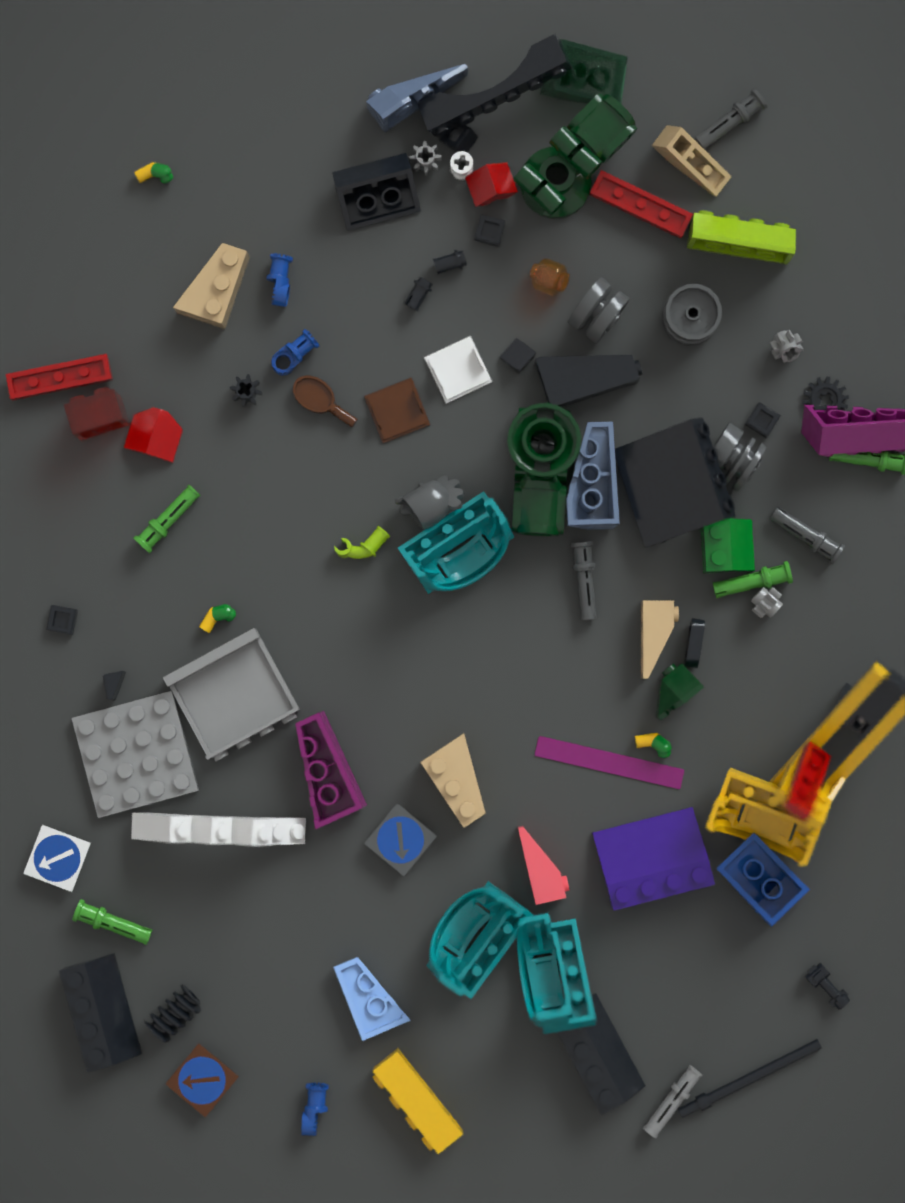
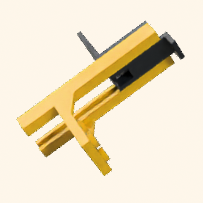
(868, 707)

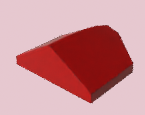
(154, 434)

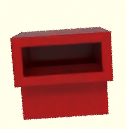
(491, 183)

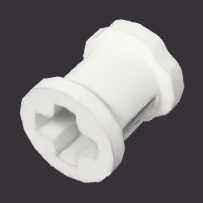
(455, 161)

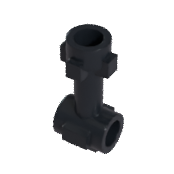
(818, 976)

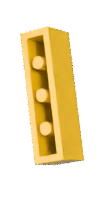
(417, 1101)

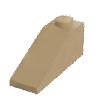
(691, 159)
(656, 627)

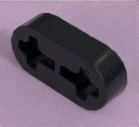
(694, 643)

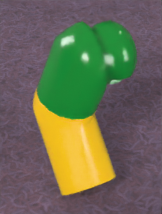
(154, 170)
(216, 614)
(656, 741)

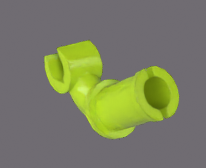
(367, 548)

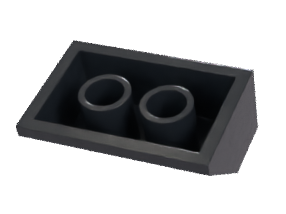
(376, 191)

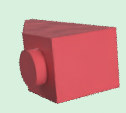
(544, 876)

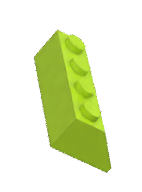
(742, 238)

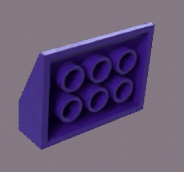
(653, 858)

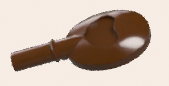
(319, 398)

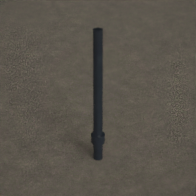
(704, 1100)

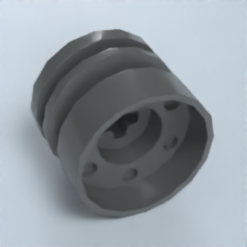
(736, 457)

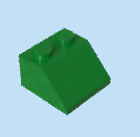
(728, 546)

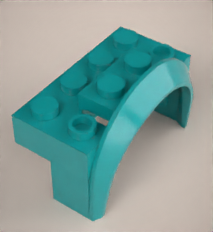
(470, 561)
(458, 927)
(541, 976)

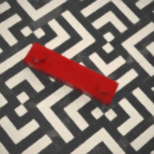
(641, 204)
(59, 377)
(807, 781)

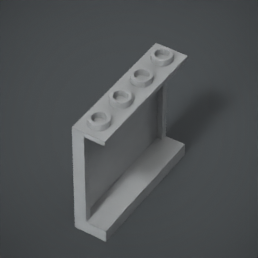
(232, 694)

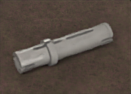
(691, 1076)

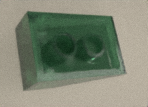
(592, 73)

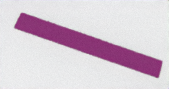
(609, 762)

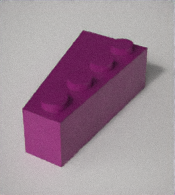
(853, 431)
(327, 772)

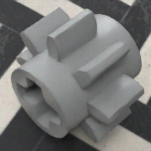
(419, 155)
(786, 346)
(766, 602)

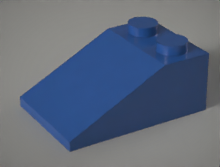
(762, 879)

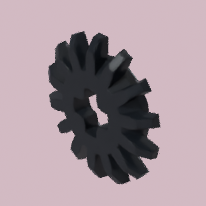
(824, 388)

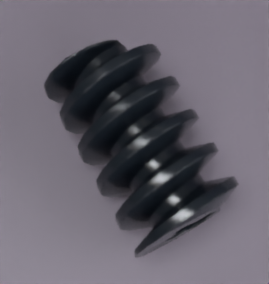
(174, 1014)

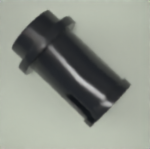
(450, 262)
(418, 293)

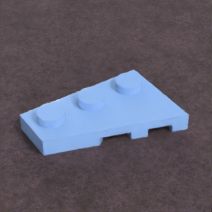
(368, 1001)

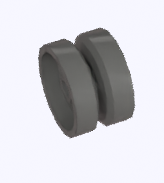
(694, 299)
(601, 312)

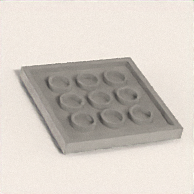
(135, 754)

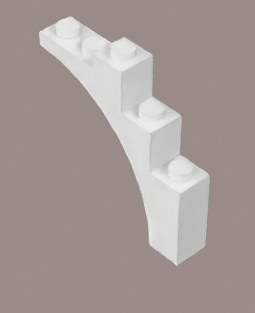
(218, 829)

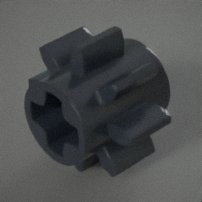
(244, 397)

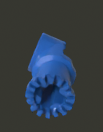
(278, 275)
(295, 351)
(315, 1105)

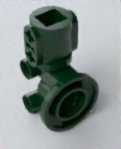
(580, 150)
(539, 494)

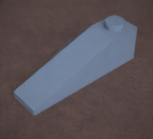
(401, 100)
(593, 487)

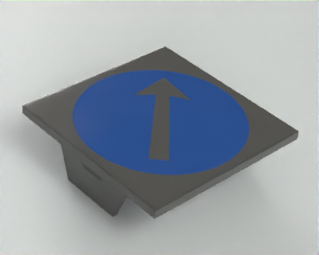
(400, 839)

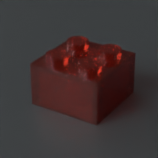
(96, 413)

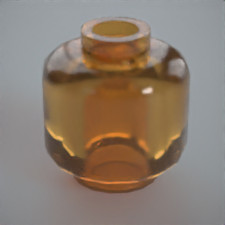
(549, 276)

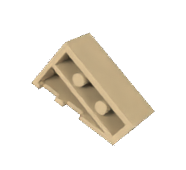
(215, 287)
(456, 780)

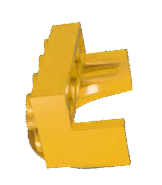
(760, 816)

